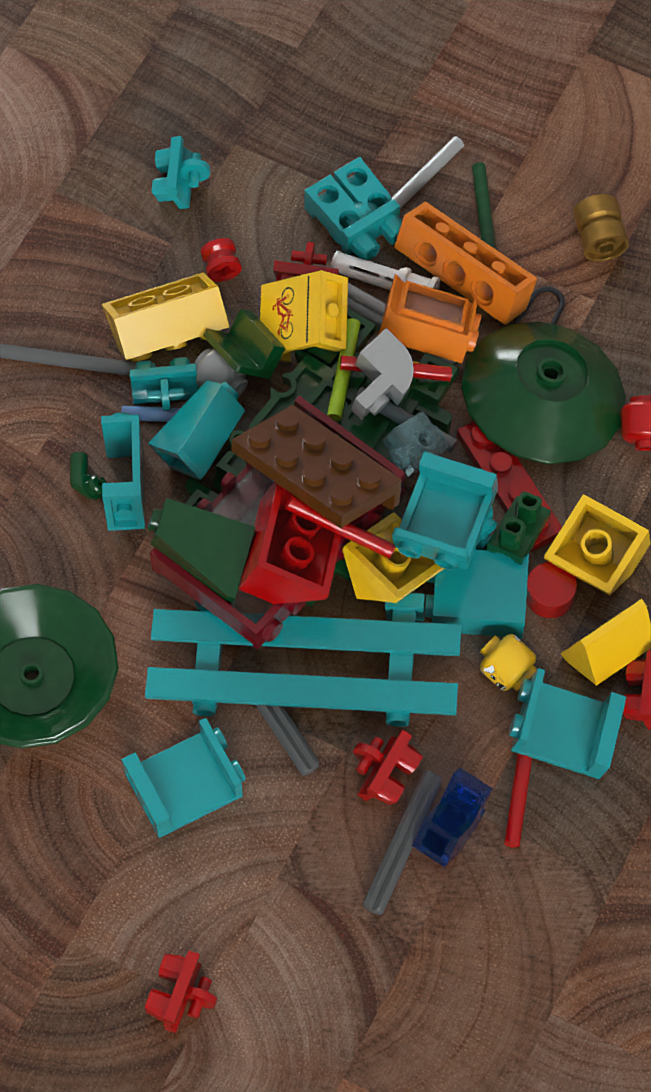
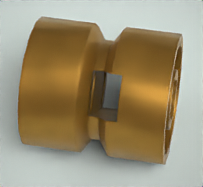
(601, 227)

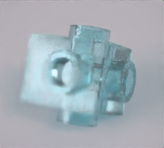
(411, 440)

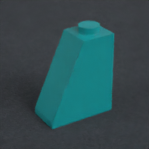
(199, 429)

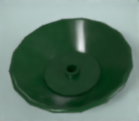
(540, 415)
(69, 649)

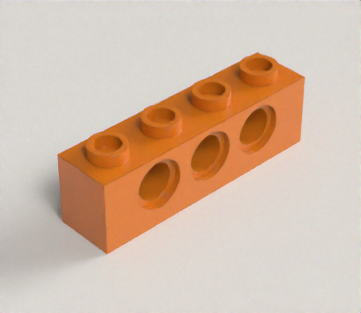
(465, 262)

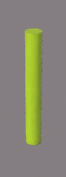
(341, 376)

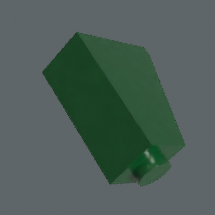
(203, 544)

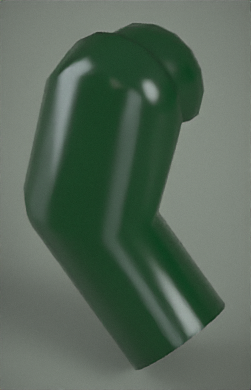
(81, 480)

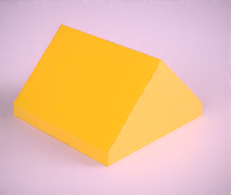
(384, 578)
(612, 644)

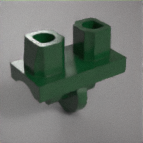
(520, 527)

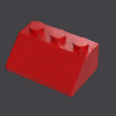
(288, 554)

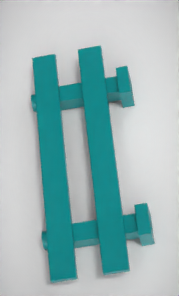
(396, 696)

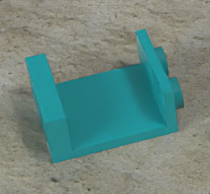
(124, 500)
(566, 727)
(185, 780)

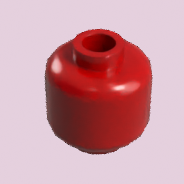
(637, 422)

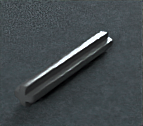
(401, 843)

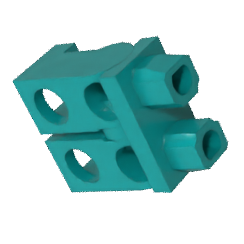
(355, 209)

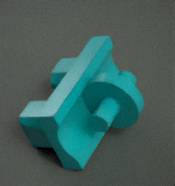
(184, 172)
(164, 383)

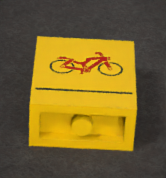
(306, 311)

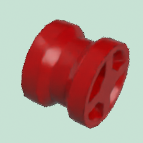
(221, 259)

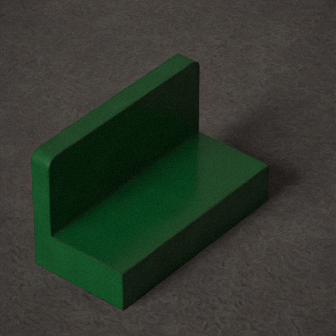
(248, 346)

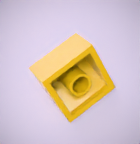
(599, 545)

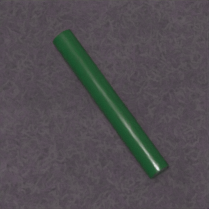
(483, 204)

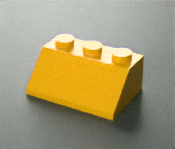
(165, 316)

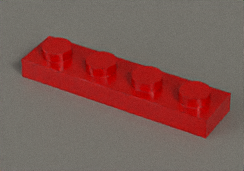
(510, 476)

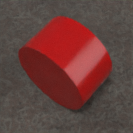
(550, 590)

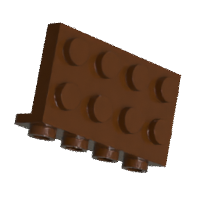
(317, 466)

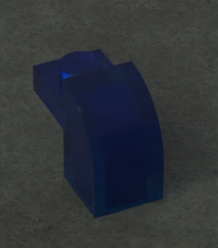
(453, 819)

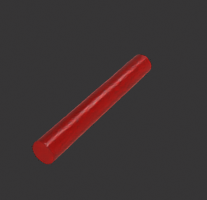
(421, 371)
(349, 531)
(518, 801)

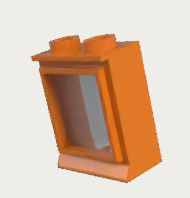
(431, 320)

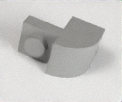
(390, 369)

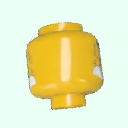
(507, 662)

